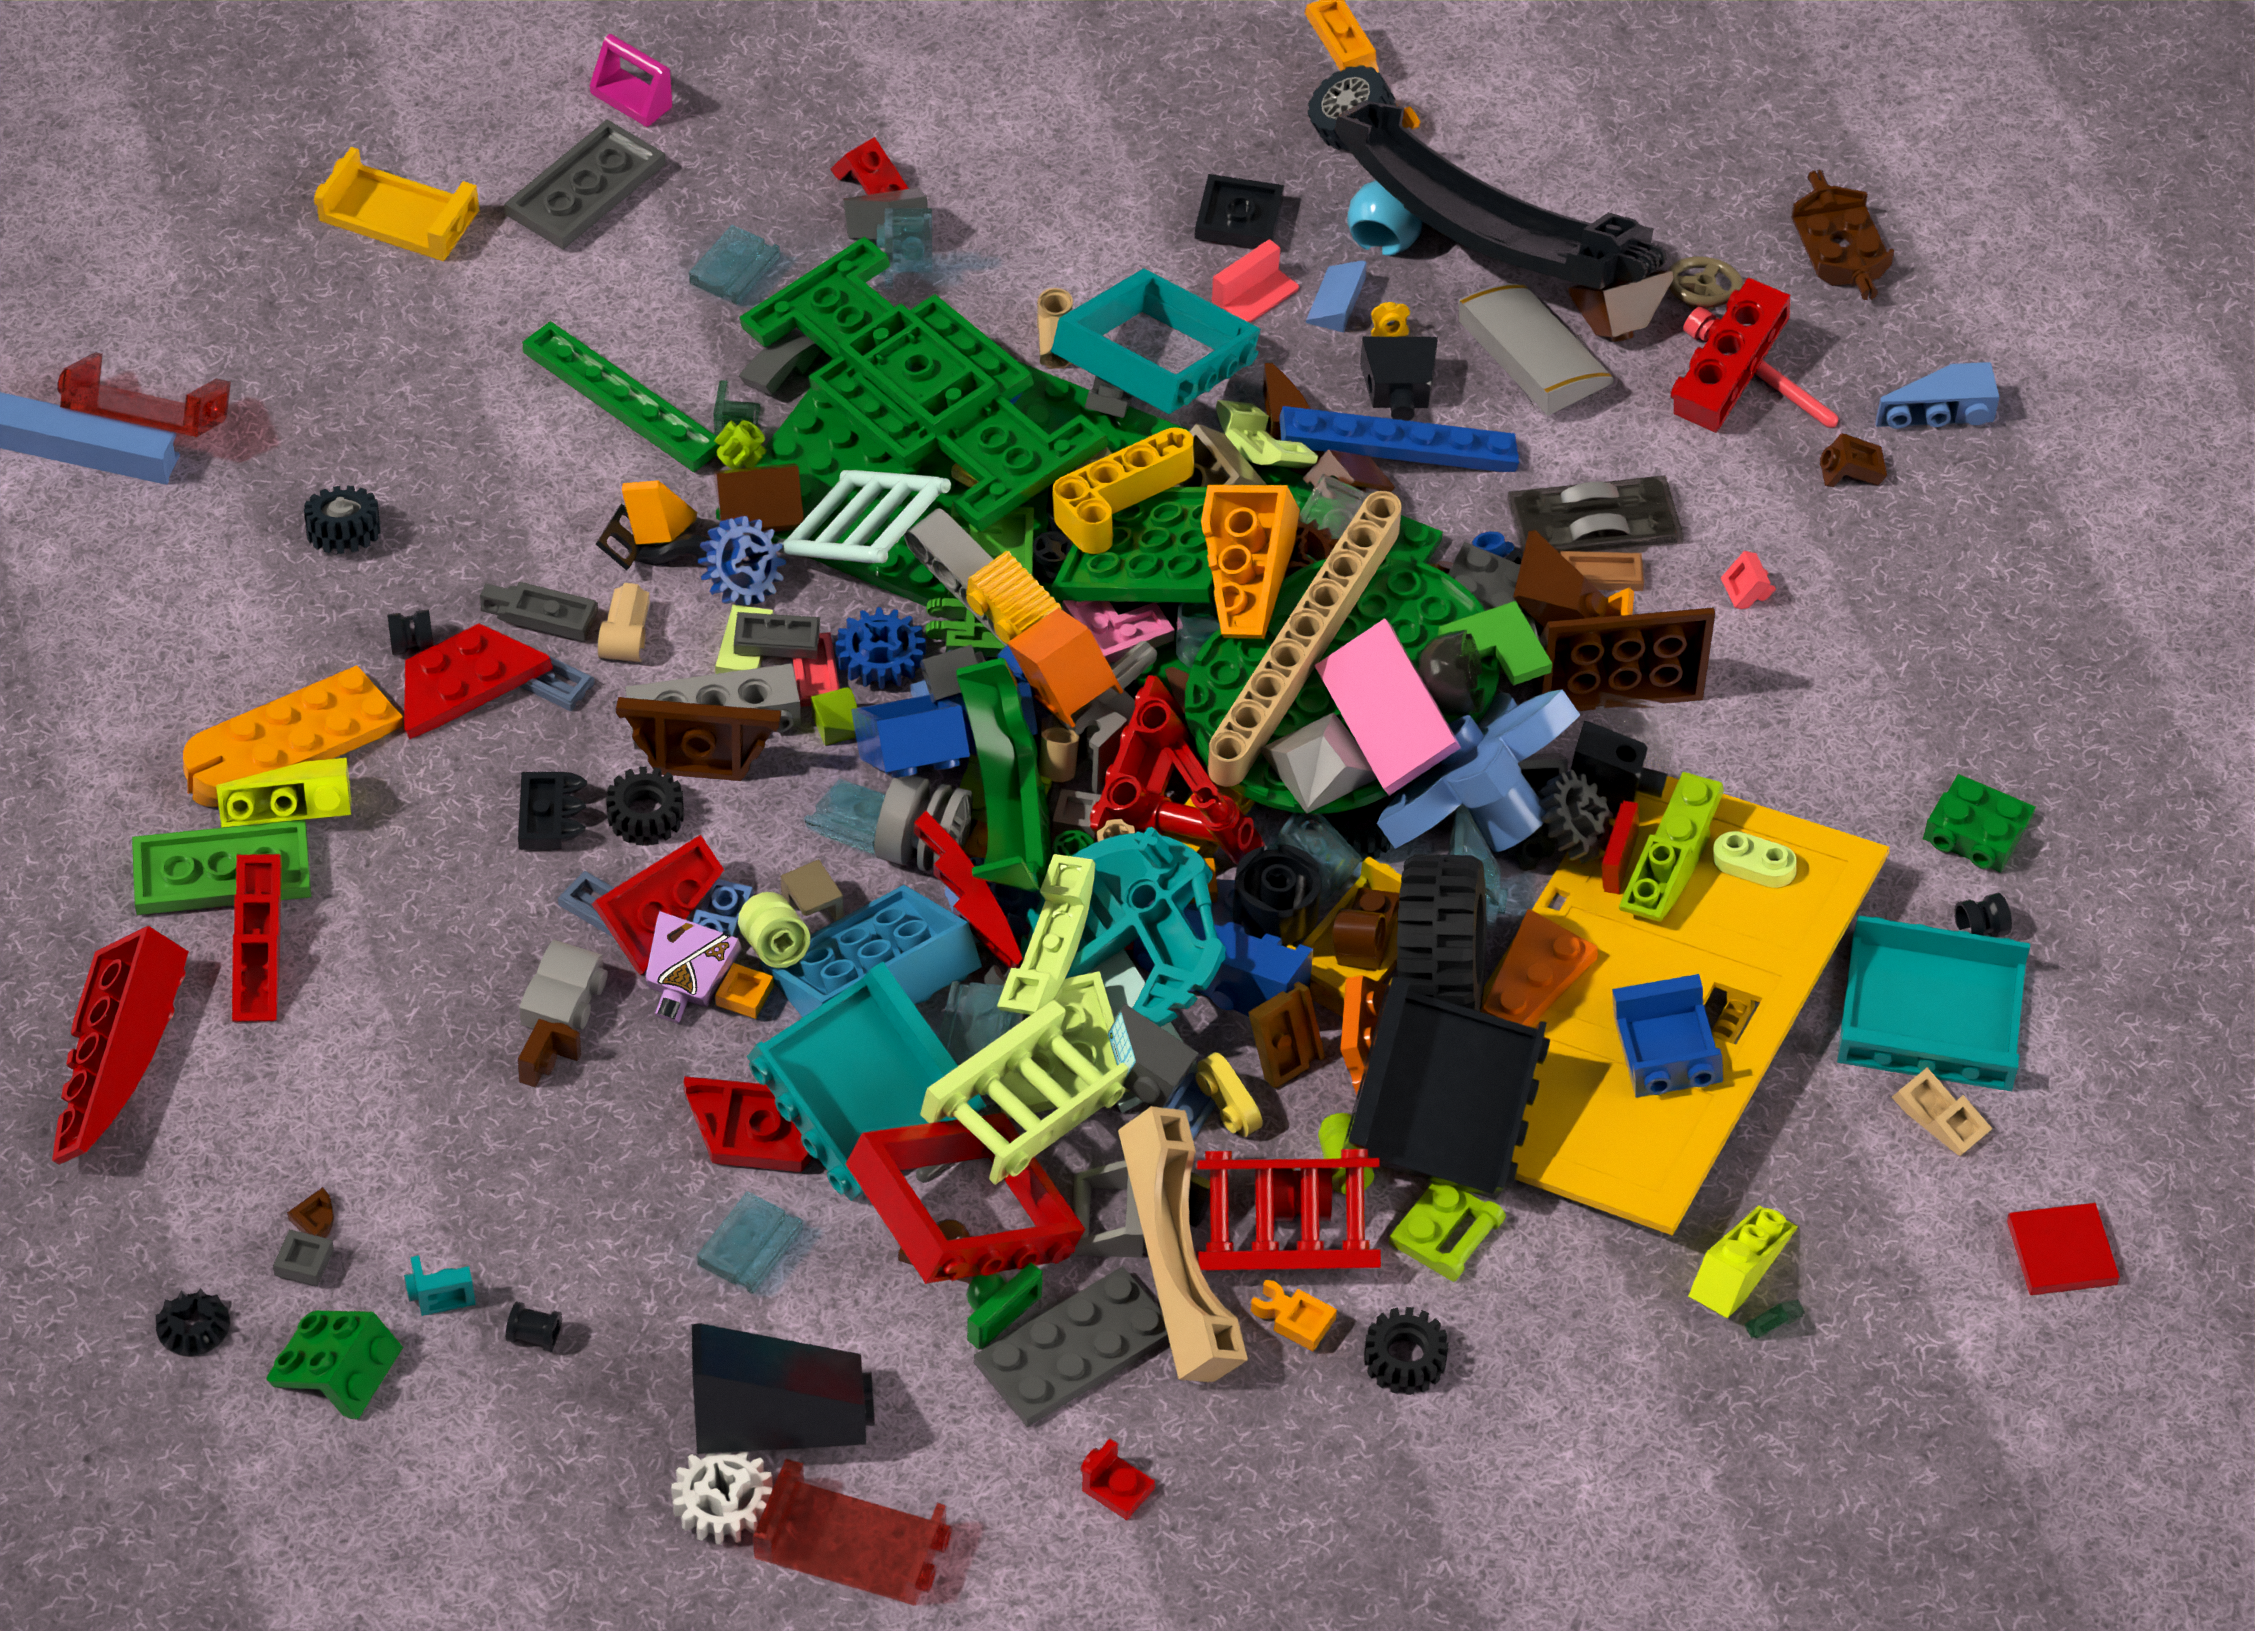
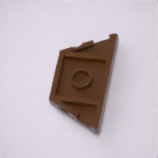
(698, 737)

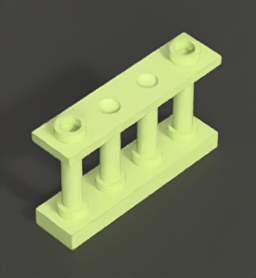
(1013, 1053)

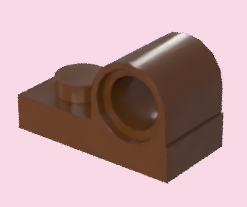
(1365, 929)

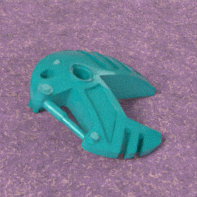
(1126, 878)

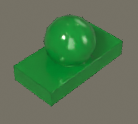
(1000, 1302)

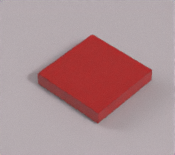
(2062, 1248)

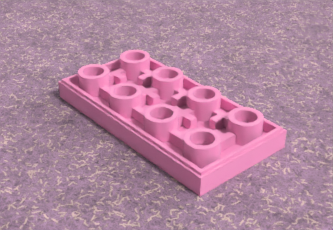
(1387, 706)

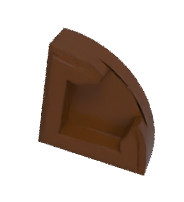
(313, 1214)

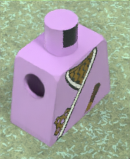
(687, 964)

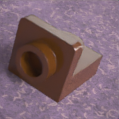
(1852, 458)
(542, 1050)

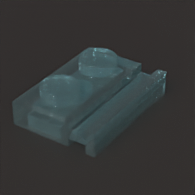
(734, 264)
(848, 815)
(1325, 845)
(972, 1019)
(749, 1242)

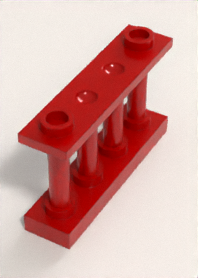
(1310, 1250)

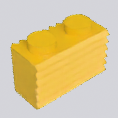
(1008, 596)

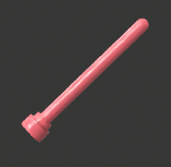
(1698, 326)

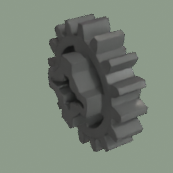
(1576, 816)

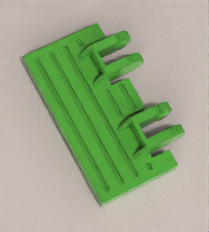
(1010, 534)

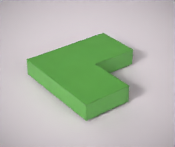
(1509, 637)

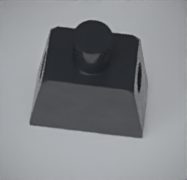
(1399, 372)
(1615, 765)

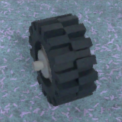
(342, 519)

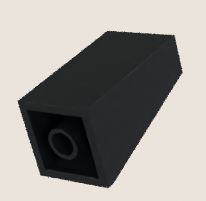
(775, 1393)

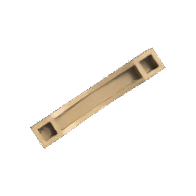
(1159, 1165)

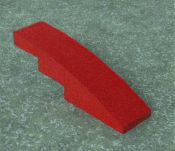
(975, 900)
(256, 938)

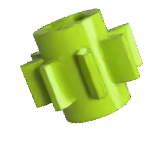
(740, 445)

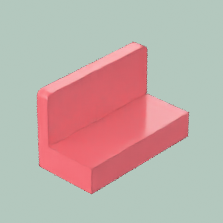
(1253, 283)

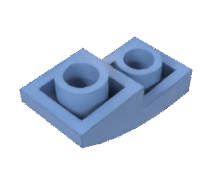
(722, 907)

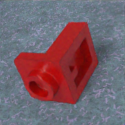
(1114, 1480)

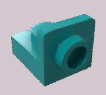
(441, 1290)

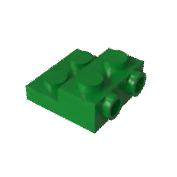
(1978, 823)

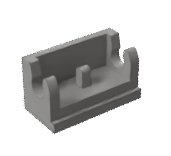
(1102, 742)

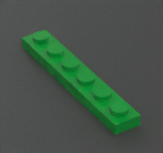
(621, 396)

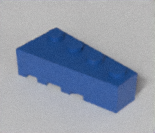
(1252, 966)

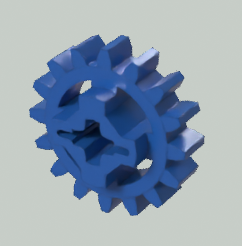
(729, 545)
(880, 648)

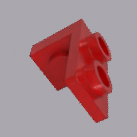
(871, 168)

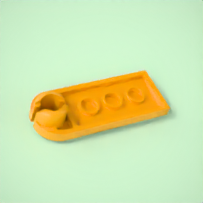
(293, 729)

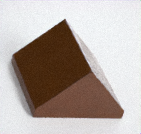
(761, 494)

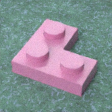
(1122, 632)

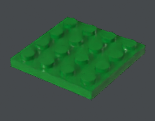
(1153, 555)

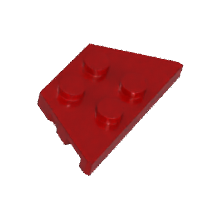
(465, 675)
(744, 1125)

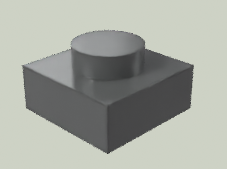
(303, 1257)

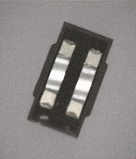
(1599, 515)

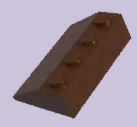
(1632, 656)

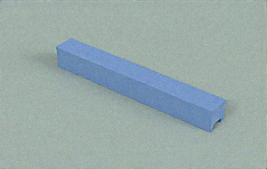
(86, 439)

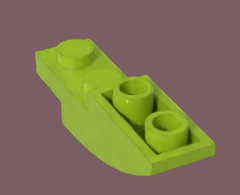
(1674, 849)

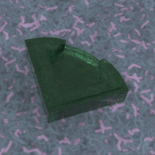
(1782, 1313)

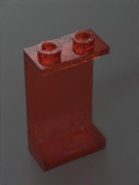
(200, 413)
(849, 1538)

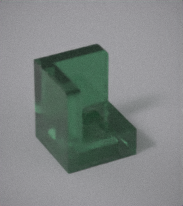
(732, 410)

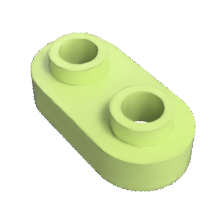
(1752, 859)

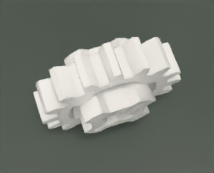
(704, 1505)

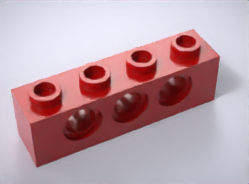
(1710, 404)

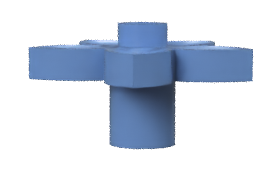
(1484, 773)

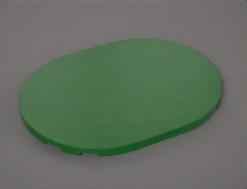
(1404, 593)

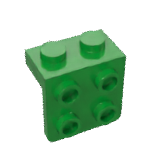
(340, 1355)

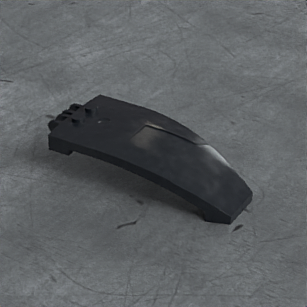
(1488, 217)

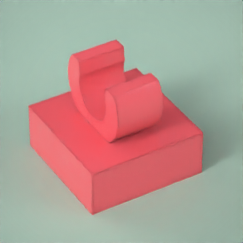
(1747, 581)

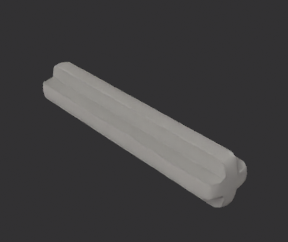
(1125, 670)

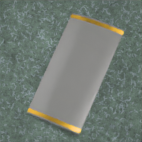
(1532, 346)

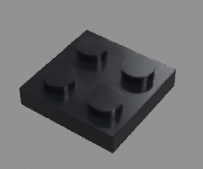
(1238, 211)

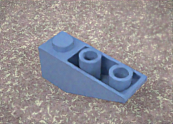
(1944, 397)

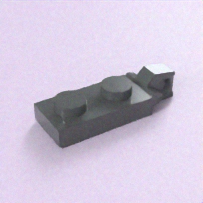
(541, 609)

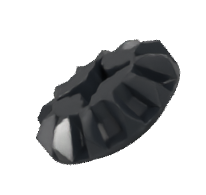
(204, 1334)

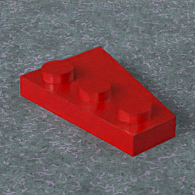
(667, 886)

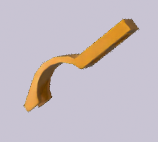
(1347, 41)

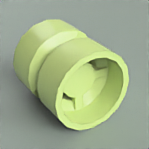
(774, 930)

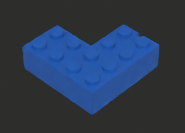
(920, 733)

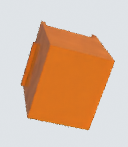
(1063, 664)

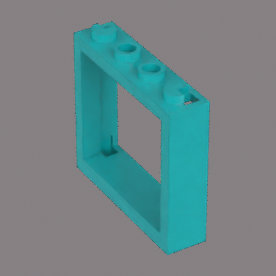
(1082, 341)

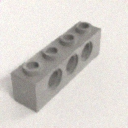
(752, 688)

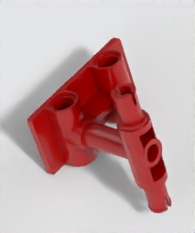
(1142, 769)

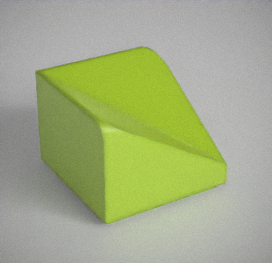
(834, 715)

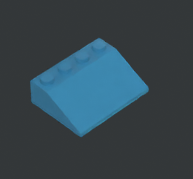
(904, 929)

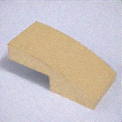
(1935, 1109)

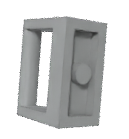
(1114, 1243)

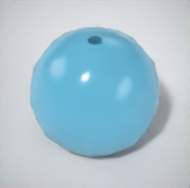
(1381, 220)

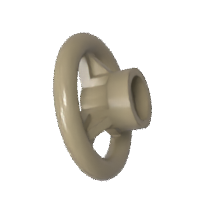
(1702, 287)

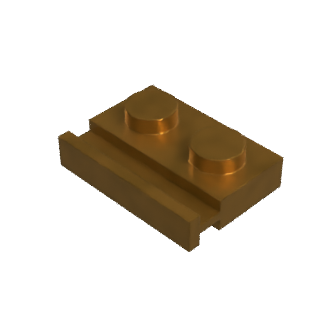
(1286, 1035)

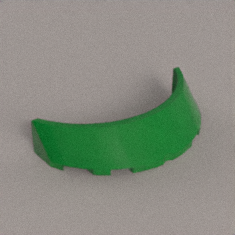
(1014, 793)

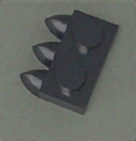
(547, 809)

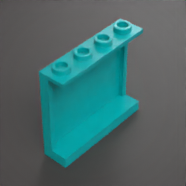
(1933, 1003)
(853, 1070)

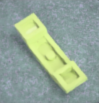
(1246, 429)
(1055, 937)

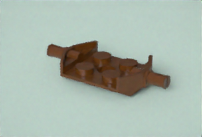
(1841, 214)

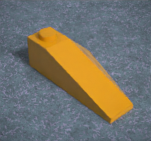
(1249, 548)

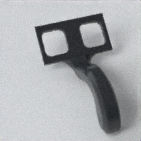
(646, 553)

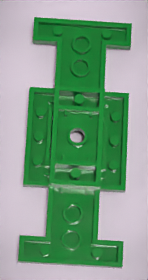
(953, 403)

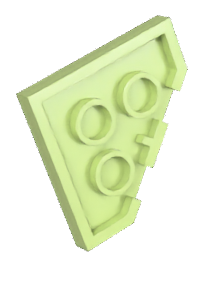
(1085, 1028)

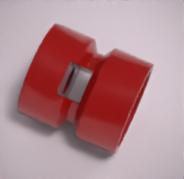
(1288, 1194)

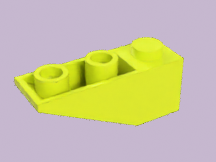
(287, 794)
(1740, 1260)

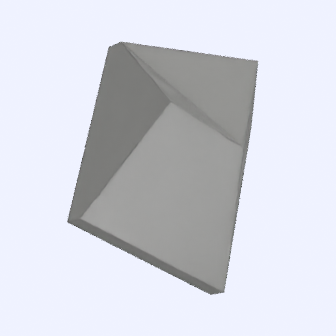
(1319, 762)

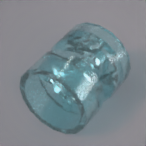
(1194, 628)

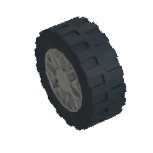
(1341, 93)

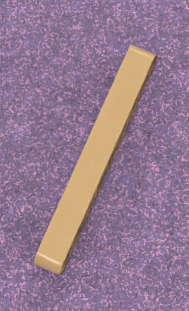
(1304, 639)

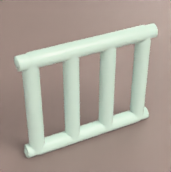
(873, 484)

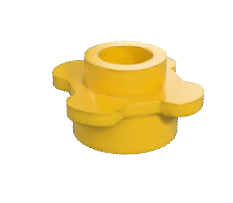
(1390, 312)

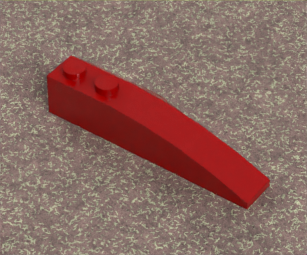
(118, 1030)

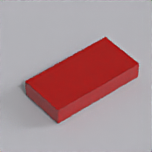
(1620, 847)

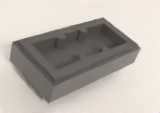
(776, 635)

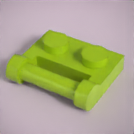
(1434, 1221)

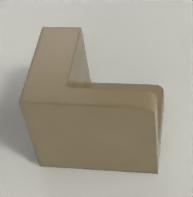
(812, 890)

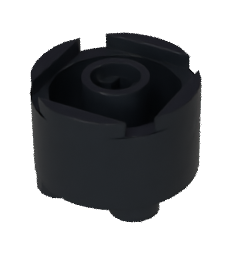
(1277, 893)

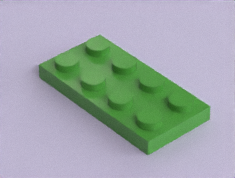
(200, 865)

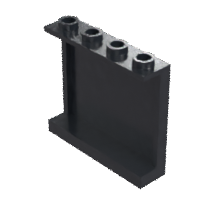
(1446, 1091)

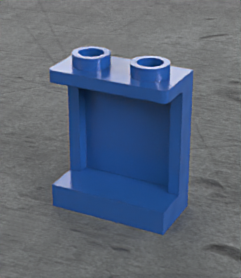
(1666, 1036)

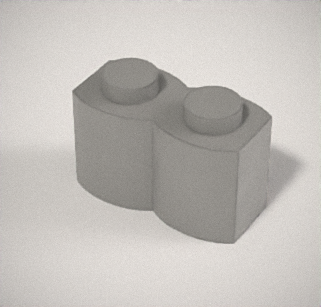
(563, 986)

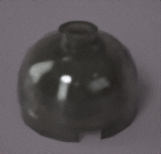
(1451, 672)

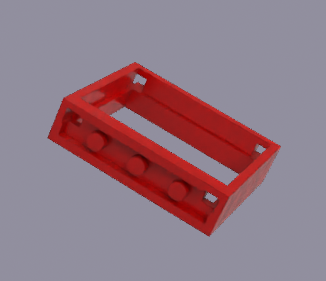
(877, 1169)

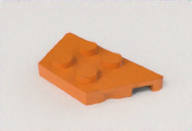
(1360, 1016)

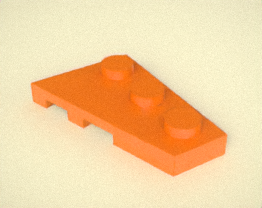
(1537, 970)

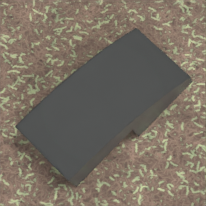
(777, 360)
(1108, 398)

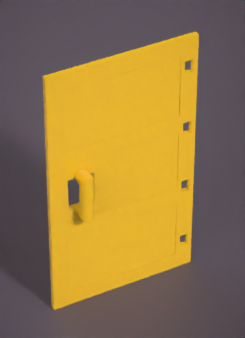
(1753, 940)

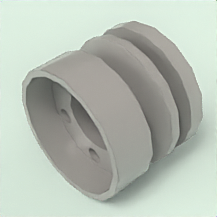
(904, 803)

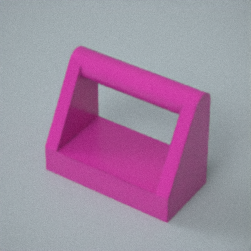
(625, 91)

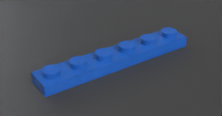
(1400, 439)

